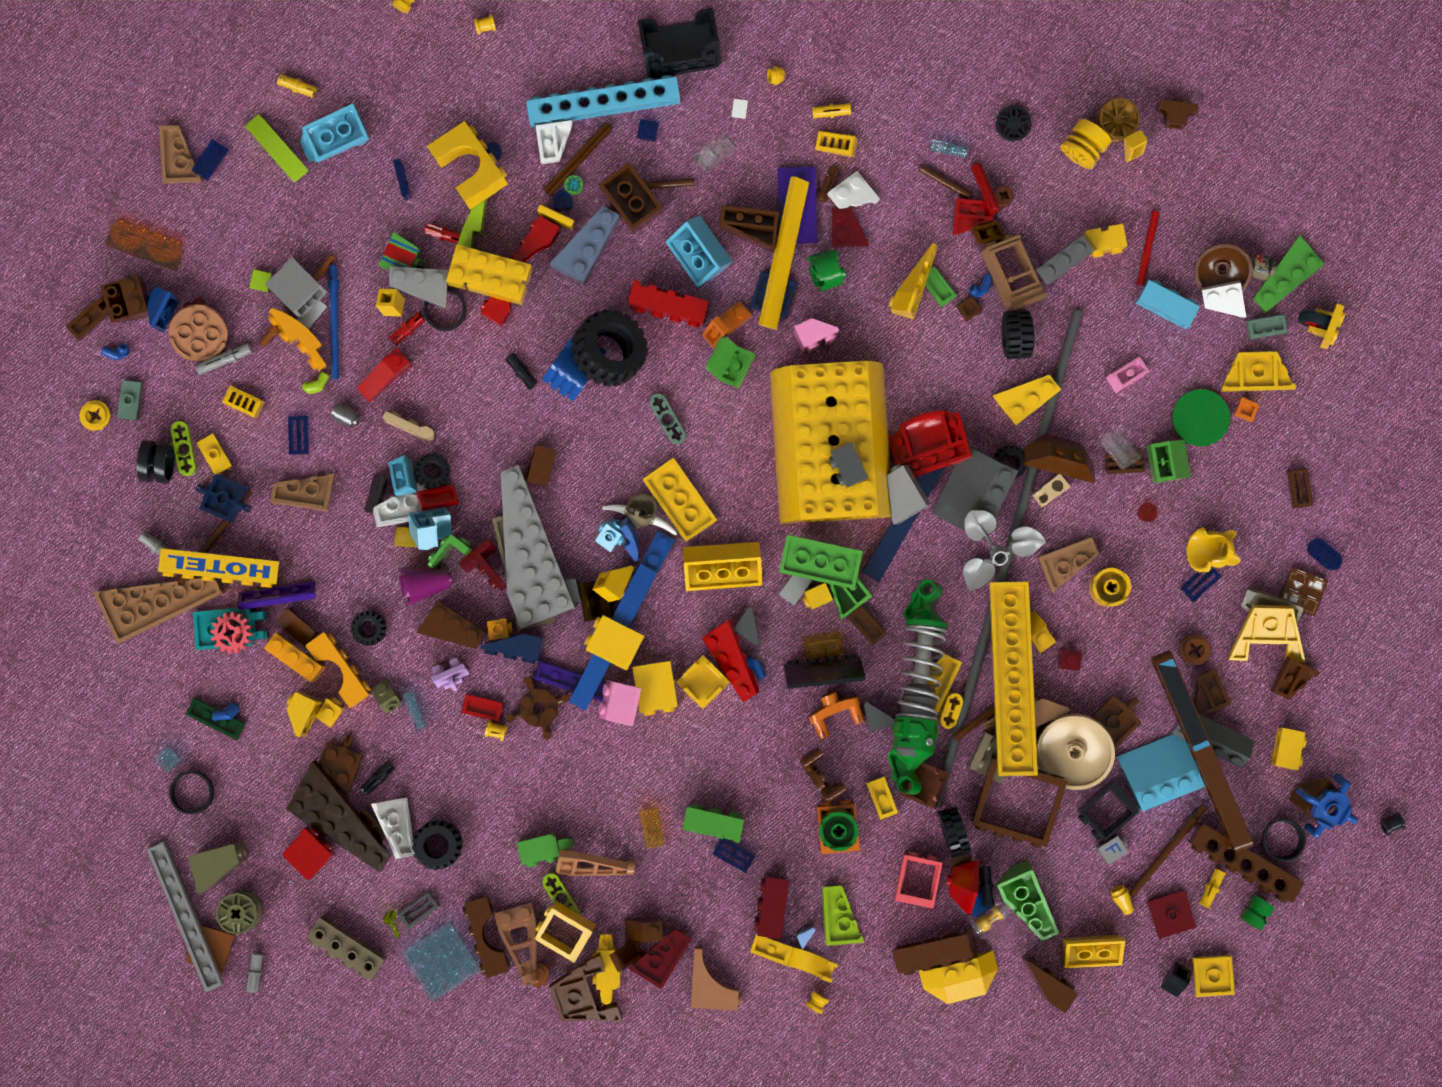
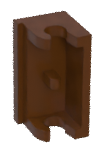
(540, 465)

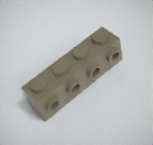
(346, 947)

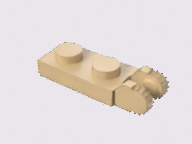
(410, 426)

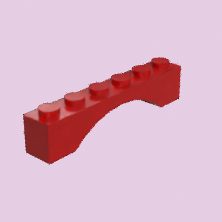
(541, 237)

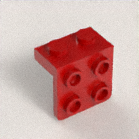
(308, 853)

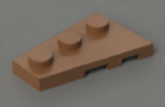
(175, 157)
(304, 493)
(1066, 562)

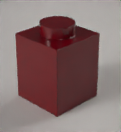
(1069, 660)

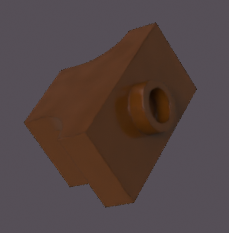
(1176, 112)

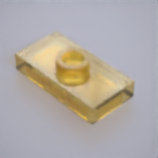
(652, 827)

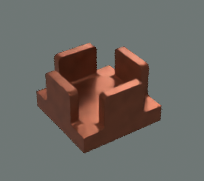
(932, 784)

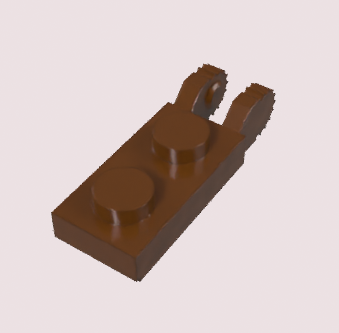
(88, 319)

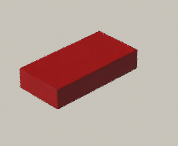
(437, 497)
(482, 708)

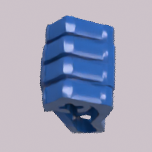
(565, 373)

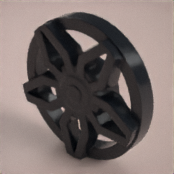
(1013, 123)

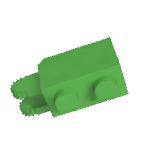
(542, 848)

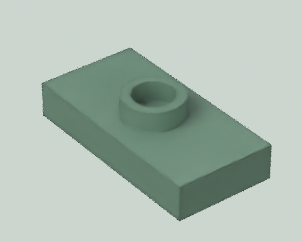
(1266, 326)
(129, 400)

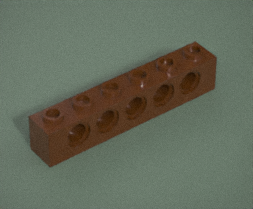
(1290, 884)

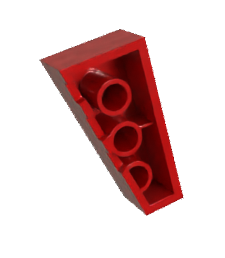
(667, 304)

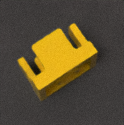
(702, 681)

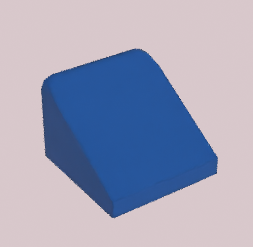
(978, 908)

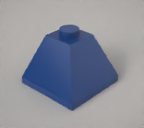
(161, 307)

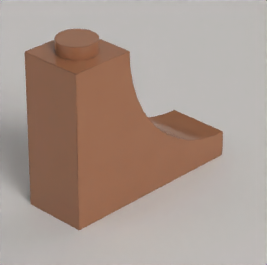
(709, 992)

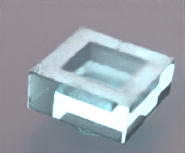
(168, 759)

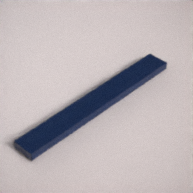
(896, 533)

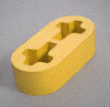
(954, 712)

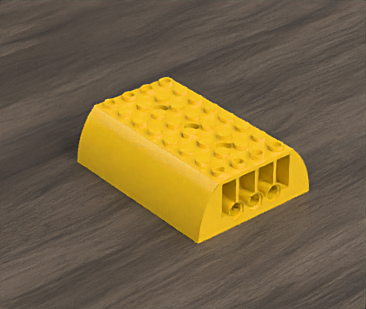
(802, 446)

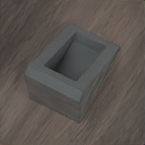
(747, 627)
(876, 719)

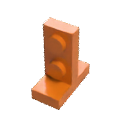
(726, 323)

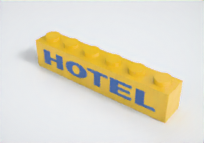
(218, 566)

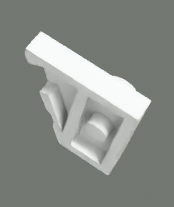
(853, 192)
(1225, 298)

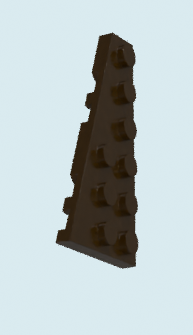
(331, 814)

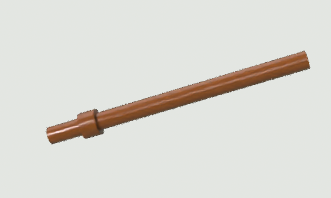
(274, 331)

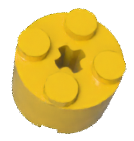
(1114, 577)

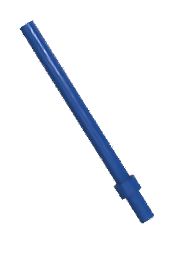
(333, 285)

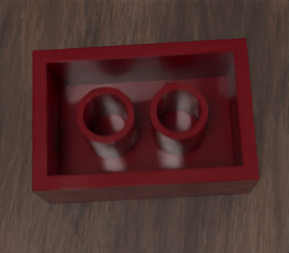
(771, 906)

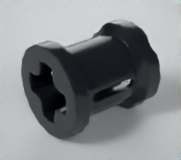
(1392, 824)

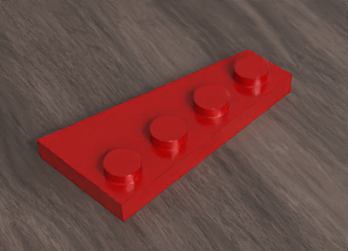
(727, 652)

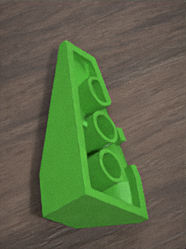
(1024, 896)

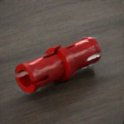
(406, 328)

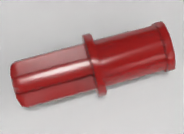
(442, 233)

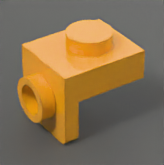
(499, 629)

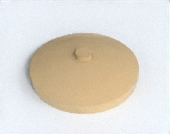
(1076, 749)

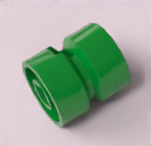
(1257, 912)

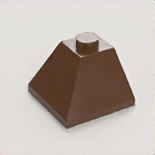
(1314, 789)

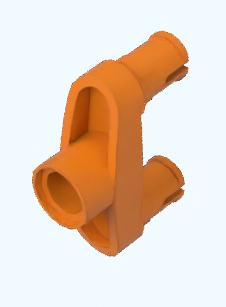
(833, 705)

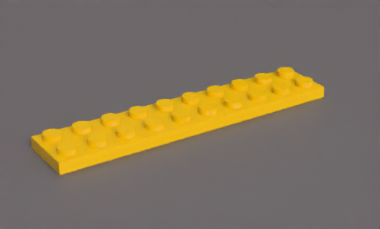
(1013, 679)

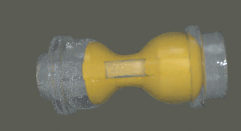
(984, 922)

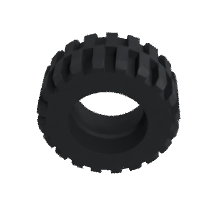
(620, 329)

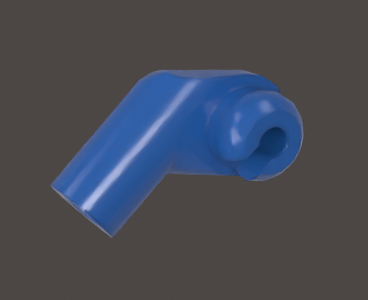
(983, 288)
(227, 713)

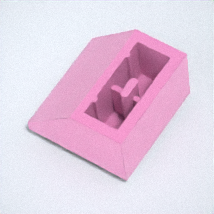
(813, 333)

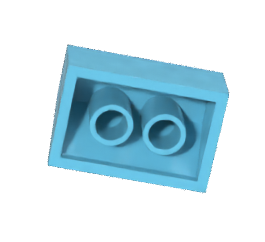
(698, 251)

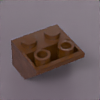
(126, 299)

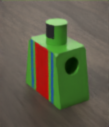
(401, 254)

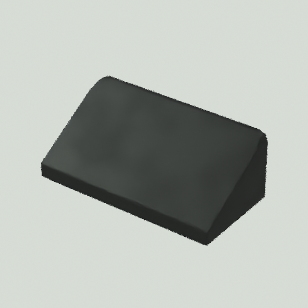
(376, 492)

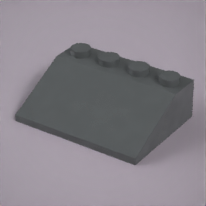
(975, 485)

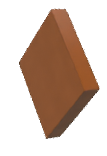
(220, 945)

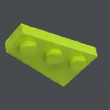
(838, 918)

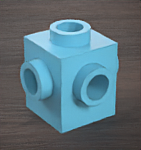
(610, 535)

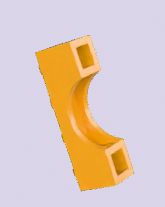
(353, 688)

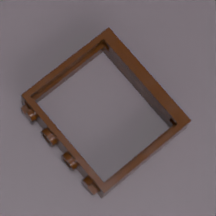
(1016, 835)

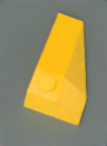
(910, 292)

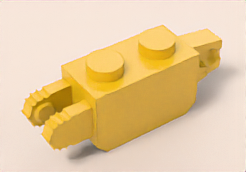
(611, 978)

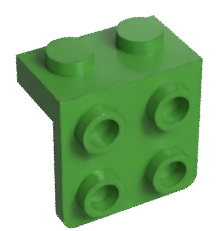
(729, 362)
(446, 545)

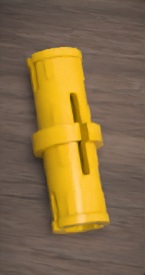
(297, 85)
(845, 109)
(1212, 888)

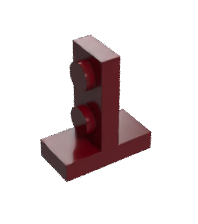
(477, 559)

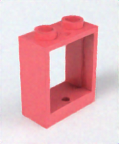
(913, 899)

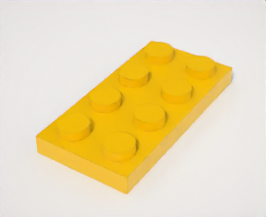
(679, 500)

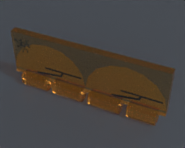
(148, 248)

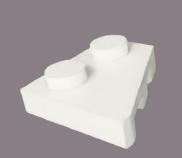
(552, 140)

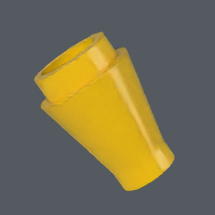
(1122, 898)

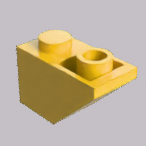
(612, 583)

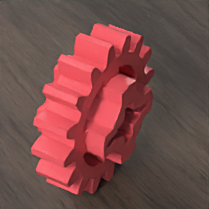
(228, 626)

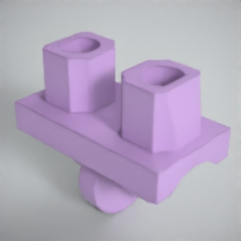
(450, 677)

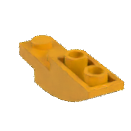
(294, 331)

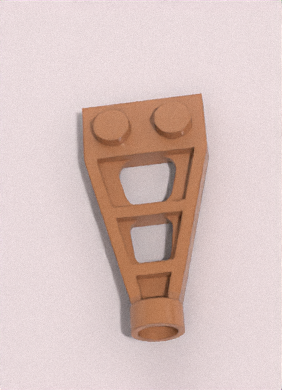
(568, 861)
(513, 919)

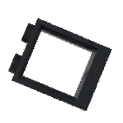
(1131, 809)

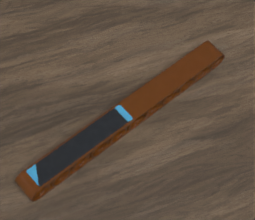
(1202, 751)

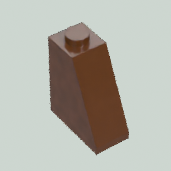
(645, 929)

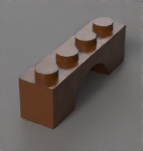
(493, 960)

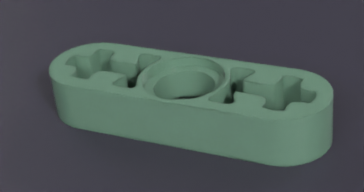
(656, 409)

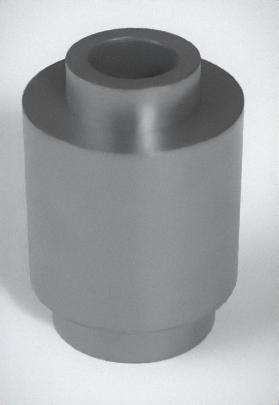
(345, 415)

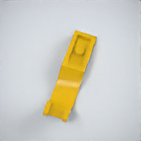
(793, 957)

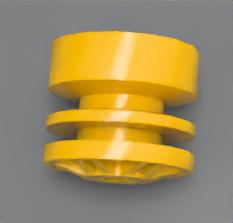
(1085, 143)

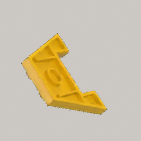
(1268, 626)

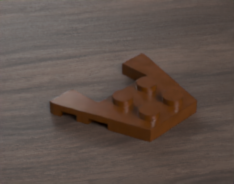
(575, 997)

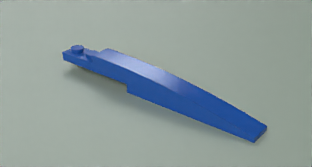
(624, 615)

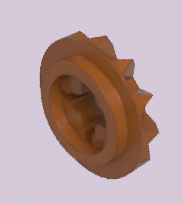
(1203, 651)

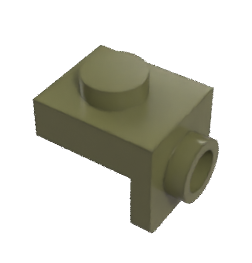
(386, 696)

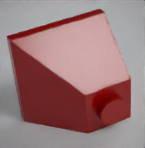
(964, 884)

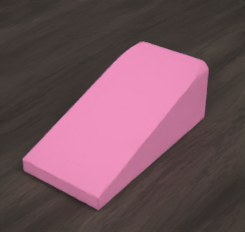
(1127, 374)

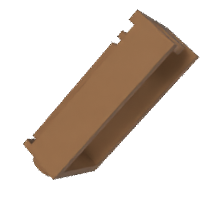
(1024, 296)

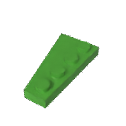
(1291, 271)

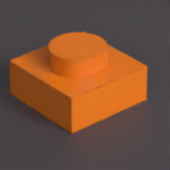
(1246, 409)

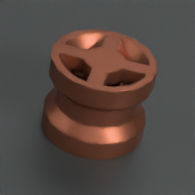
(1001, 199)

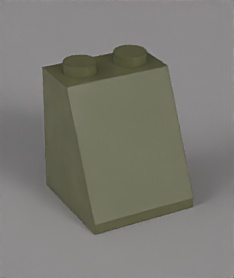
(215, 864)

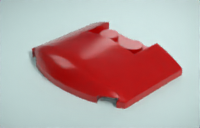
(930, 442)

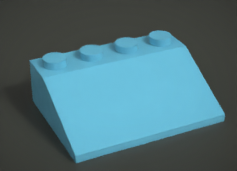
(1160, 772)

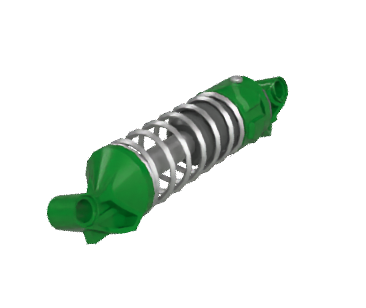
(917, 724)

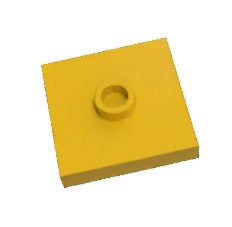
(1213, 975)

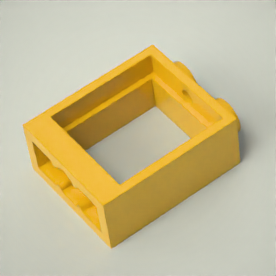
(572, 918)

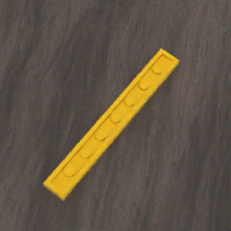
(783, 253)

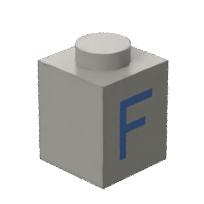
(1112, 849)

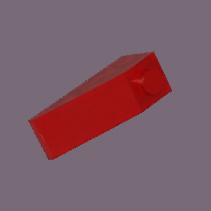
(384, 374)

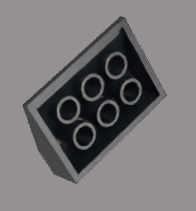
(824, 672)

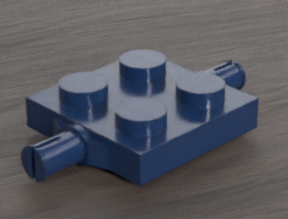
(223, 498)

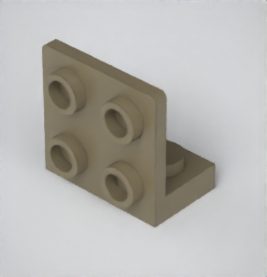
(982, 754)

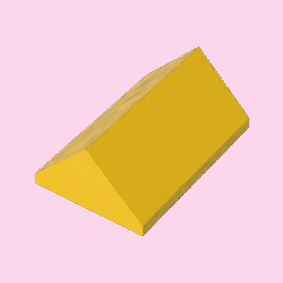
(1093, 951)

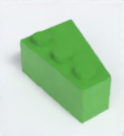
(713, 822)

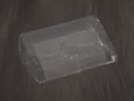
(1119, 449)

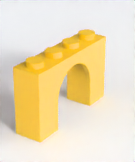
(463, 141)

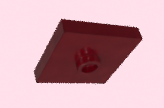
(1171, 914)

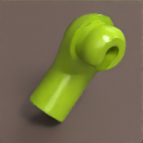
(316, 386)

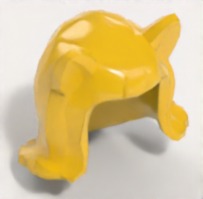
(1211, 549)

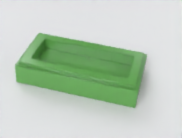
(939, 287)

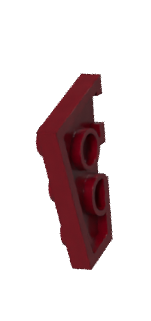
(662, 958)

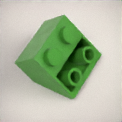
(1168, 461)

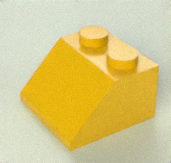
(302, 712)

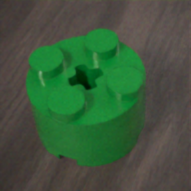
(826, 270)
(846, 821)

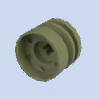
(250, 915)

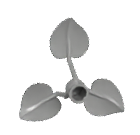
(980, 524)

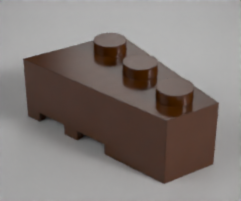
(751, 225)
(451, 626)

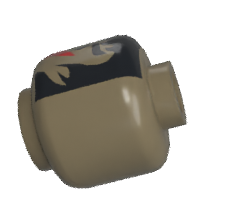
(1262, 266)

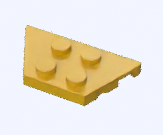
(1257, 373)

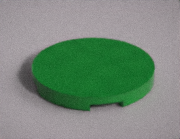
(1200, 417)

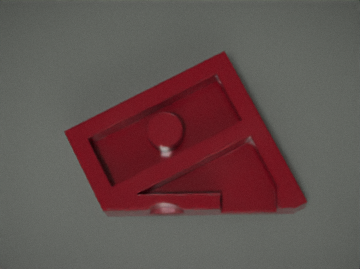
(846, 229)

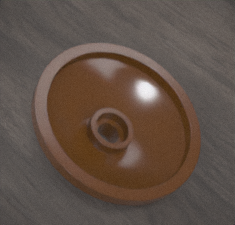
(1234, 257)

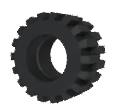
(1017, 334)
(422, 852)

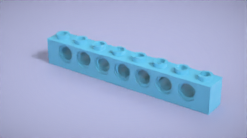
(613, 106)

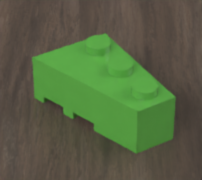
(850, 599)

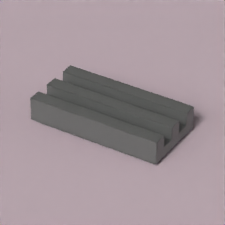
(431, 900)

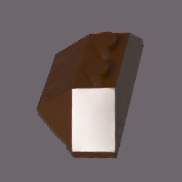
(1060, 457)

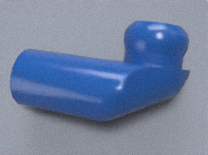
(116, 354)
(756, 666)

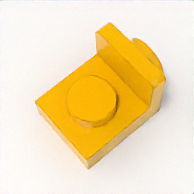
(330, 711)

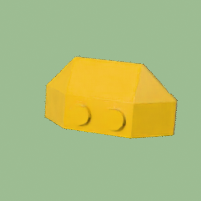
(961, 980)

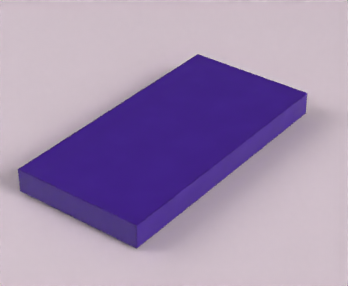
(808, 224)

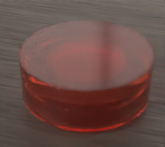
(1147, 512)

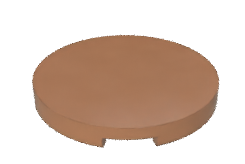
(198, 332)

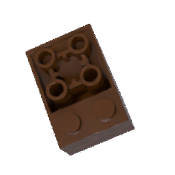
(1056, 992)

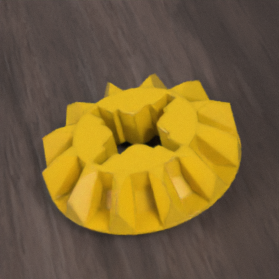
(86, 417)

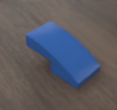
(632, 542)

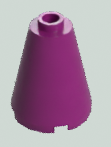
(423, 582)

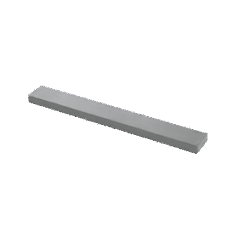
(185, 916)

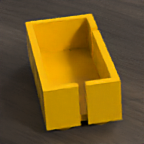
(489, 274)

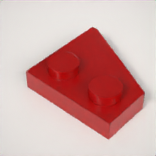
(970, 214)

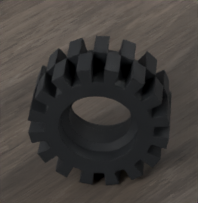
(1015, 452)
(434, 459)
(357, 624)

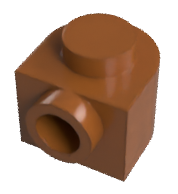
(542, 973)

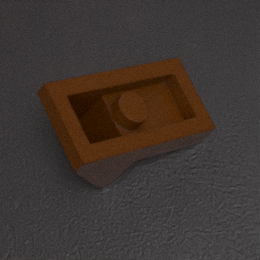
(987, 233)

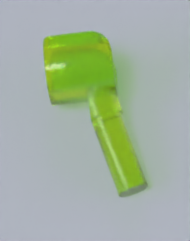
(389, 920)

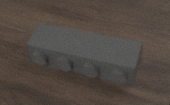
(1225, 741)

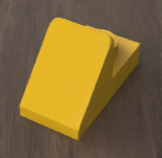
(1039, 633)

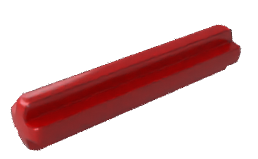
(985, 188)

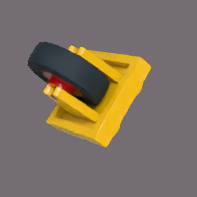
(1323, 323)

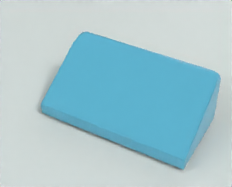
(402, 476)

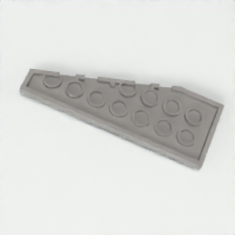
(532, 570)

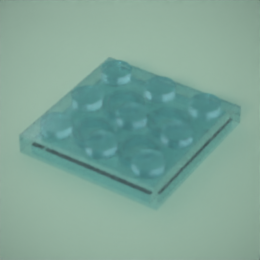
(441, 961)

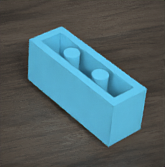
(1167, 304)

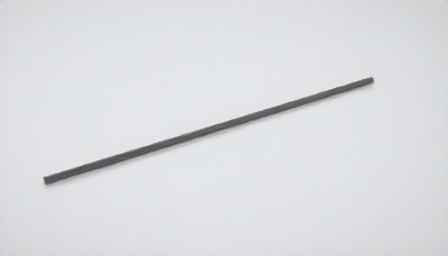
(1003, 570)

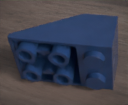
(522, 645)

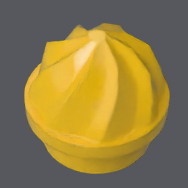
(775, 75)

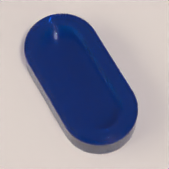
(1324, 554)

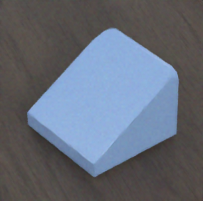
(804, 935)

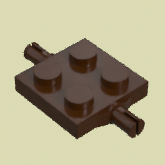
(1118, 718)
(341, 763)

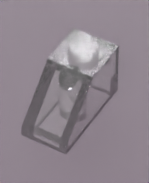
(715, 152)

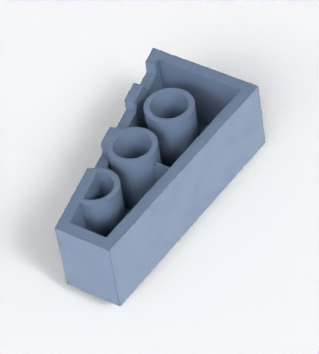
(585, 249)

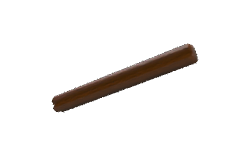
(577, 159)

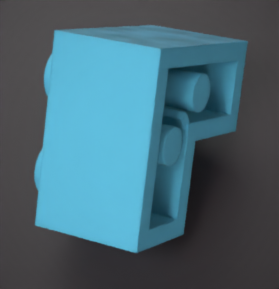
(429, 526)

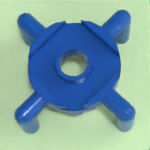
(1322, 804)

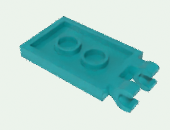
(203, 624)

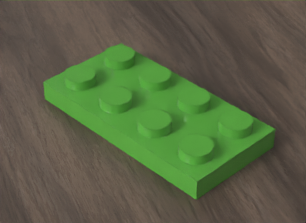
(821, 561)

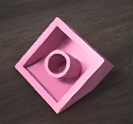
(619, 702)

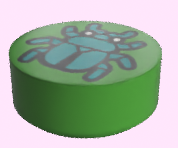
(573, 185)

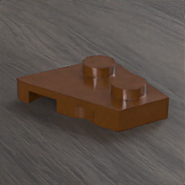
(1292, 678)
(1210, 693)

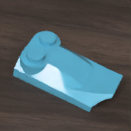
(333, 134)

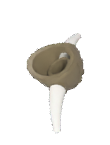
(641, 512)

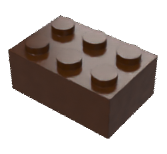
(630, 198)

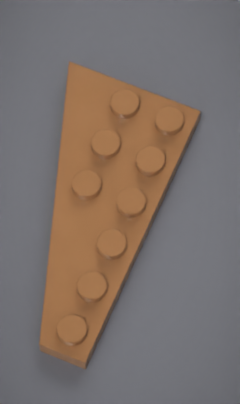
(146, 606)

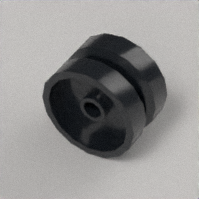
(155, 461)

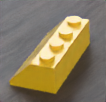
(722, 566)

